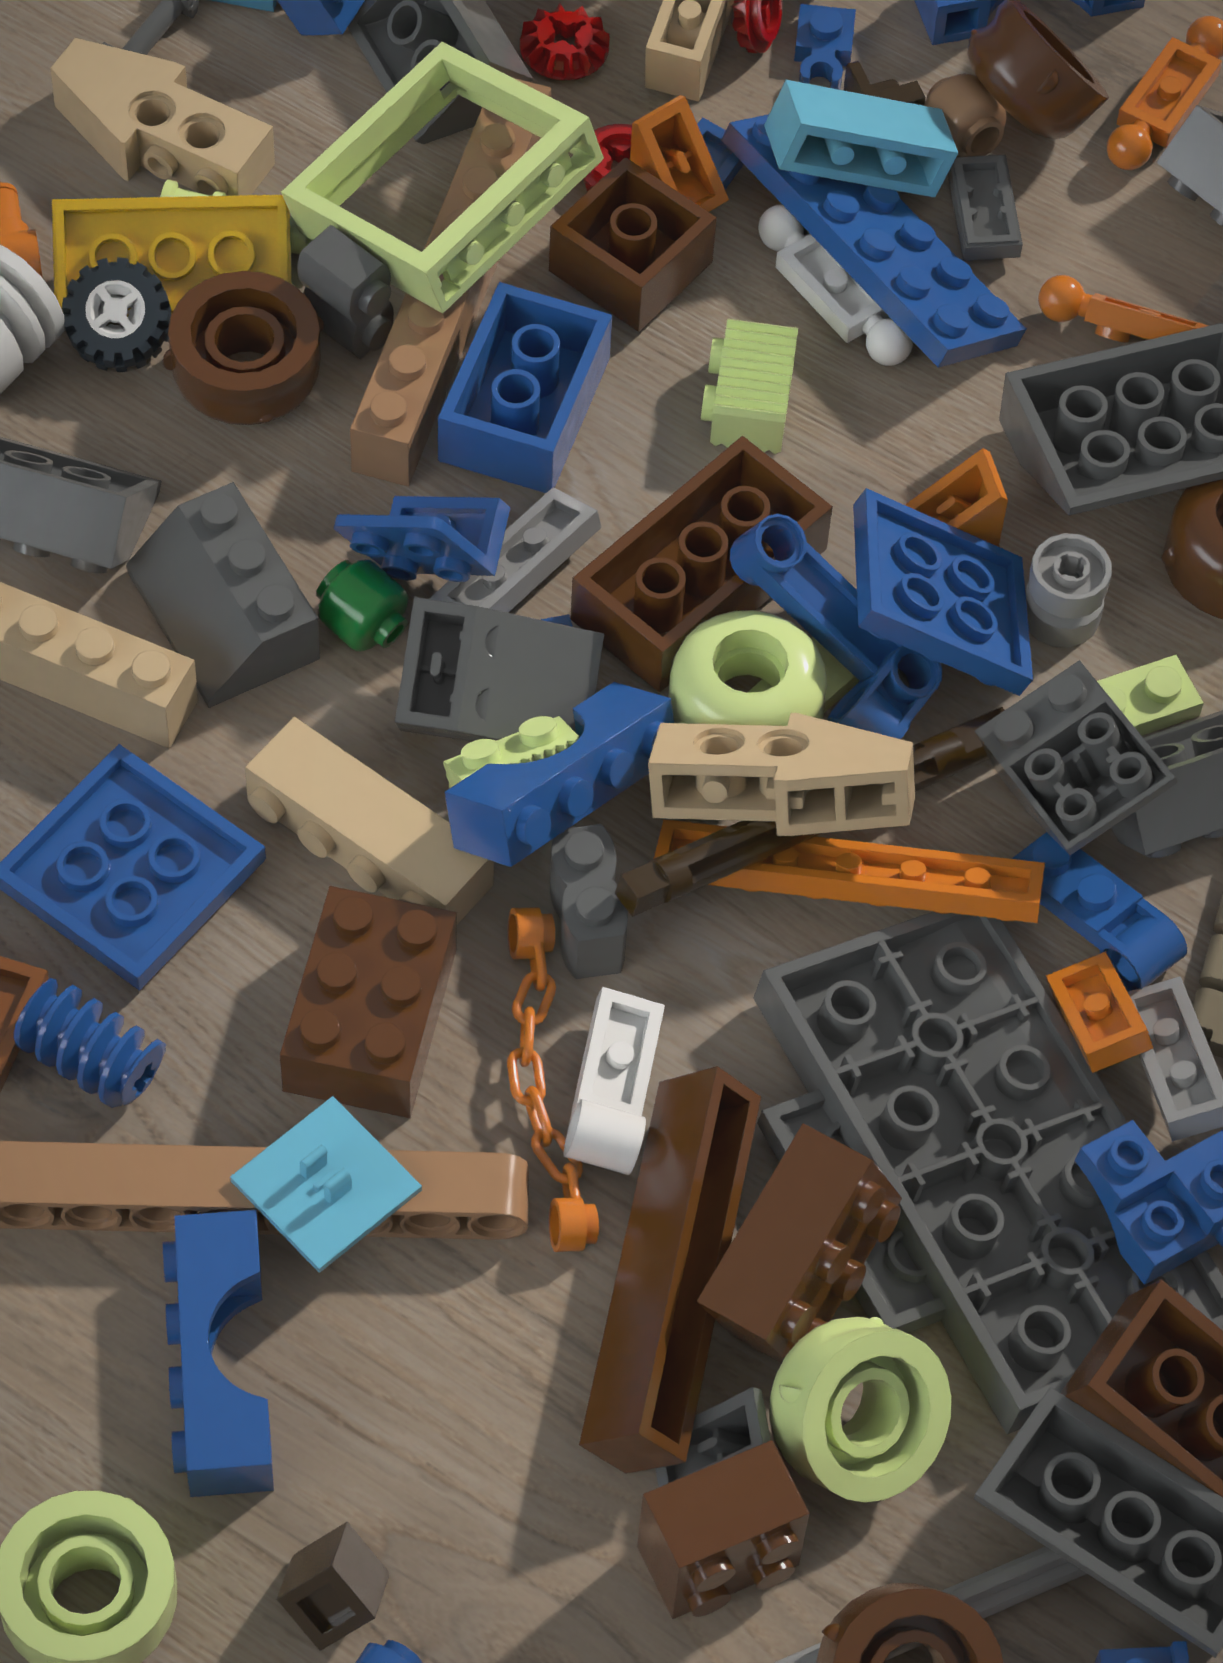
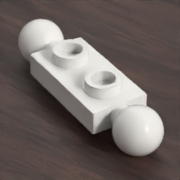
(831, 288)

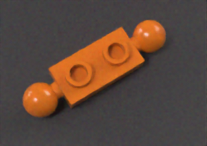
(1167, 94)
(1064, 299)

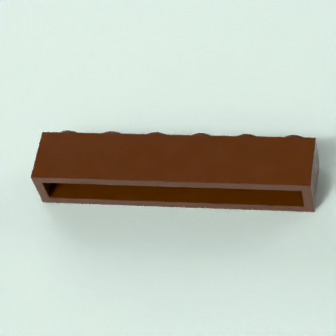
(673, 1242)

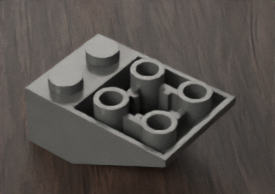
(490, 670)
(1074, 758)

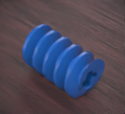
(86, 1048)

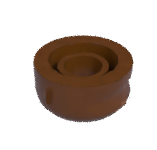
(1033, 72)
(244, 315)
(1196, 547)
(907, 1614)

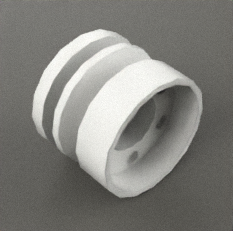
(28, 316)

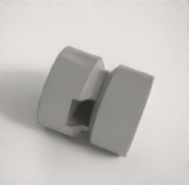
(1067, 589)

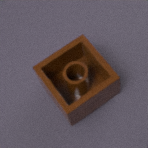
(632, 244)
(723, 1531)

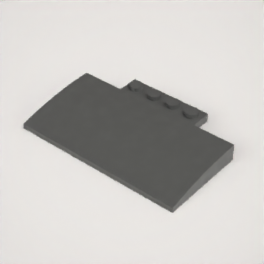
(973, 1104)

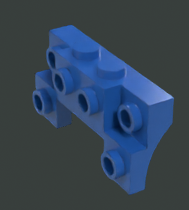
(1157, 1206)

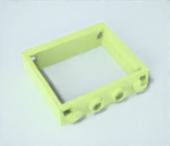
(487, 225)

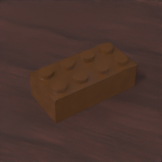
(677, 561)

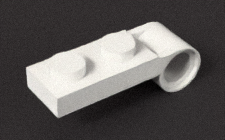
(614, 1081)

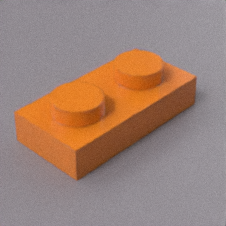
(1099, 1012)

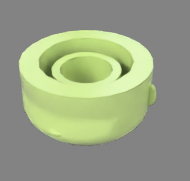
(747, 645)
(895, 1426)
(78, 1535)

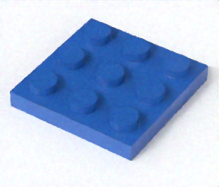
(941, 592)
(129, 866)

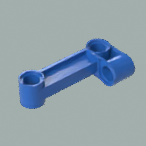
(829, 612)

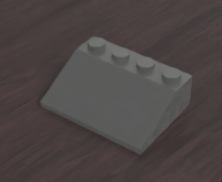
(1120, 420)

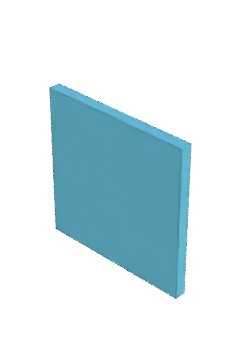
(326, 1184)

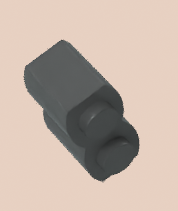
(347, 291)
(586, 902)

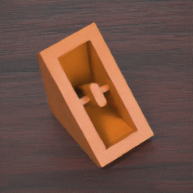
(674, 151)
(968, 498)

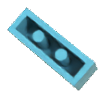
(860, 138)

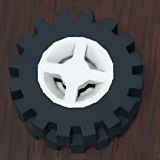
(104, 297)

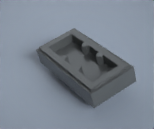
(985, 208)

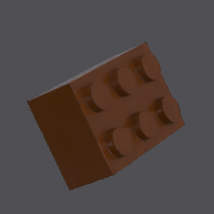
(369, 1001)
(802, 1244)
(1160, 1381)

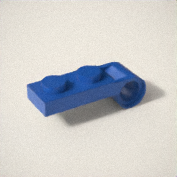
(1107, 913)

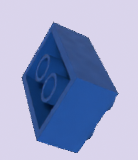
(524, 388)

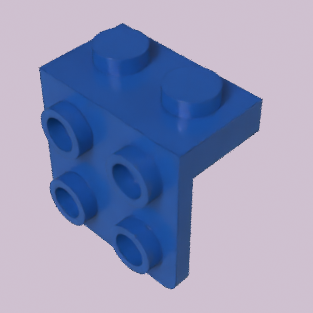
(431, 536)

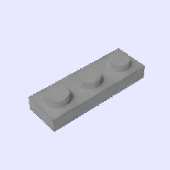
(529, 553)
(1181, 1061)

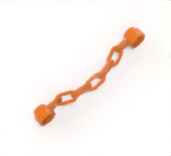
(570, 1220)

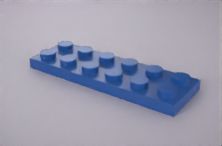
(887, 254)

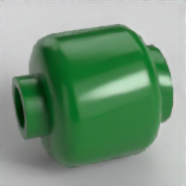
(362, 605)

